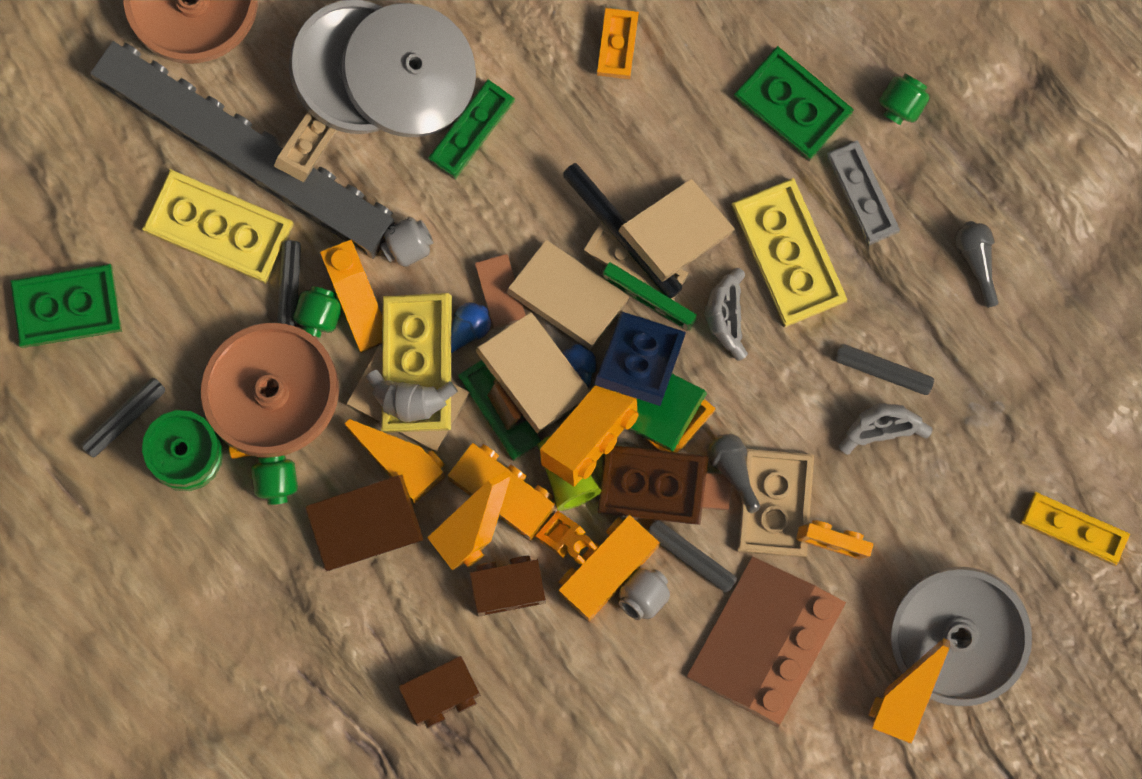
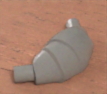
(724, 313)
(408, 400)
(883, 423)

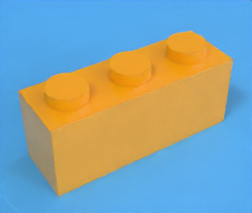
(588, 434)
(522, 507)
(607, 566)

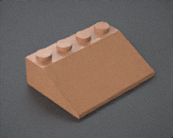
(766, 640)

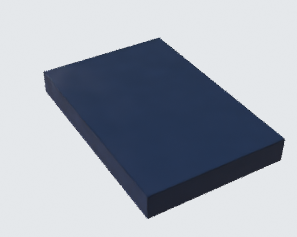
(640, 358)

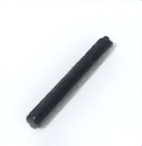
(613, 221)

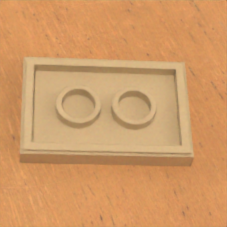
(676, 230)
(568, 294)
(533, 372)
(366, 403)
(784, 492)

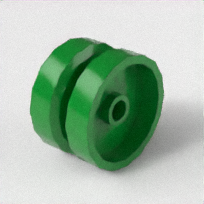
(172, 433)

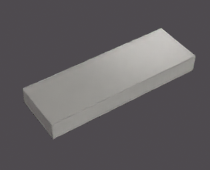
(863, 192)

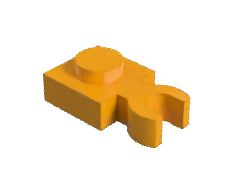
(565, 537)

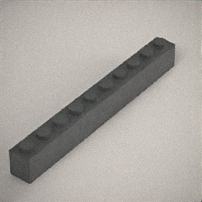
(240, 147)

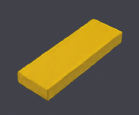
(1075, 528)

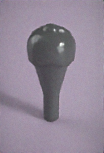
(975, 244)
(728, 456)

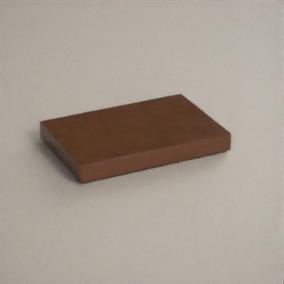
(653, 485)
(364, 523)

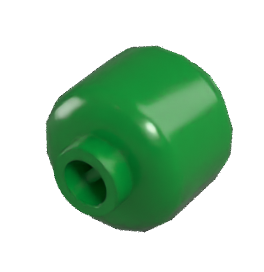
(904, 99)
(317, 311)
(274, 479)

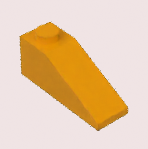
(354, 294)
(399, 457)
(471, 525)
(906, 698)

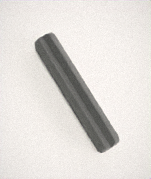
(289, 282)
(885, 369)
(123, 417)
(692, 556)

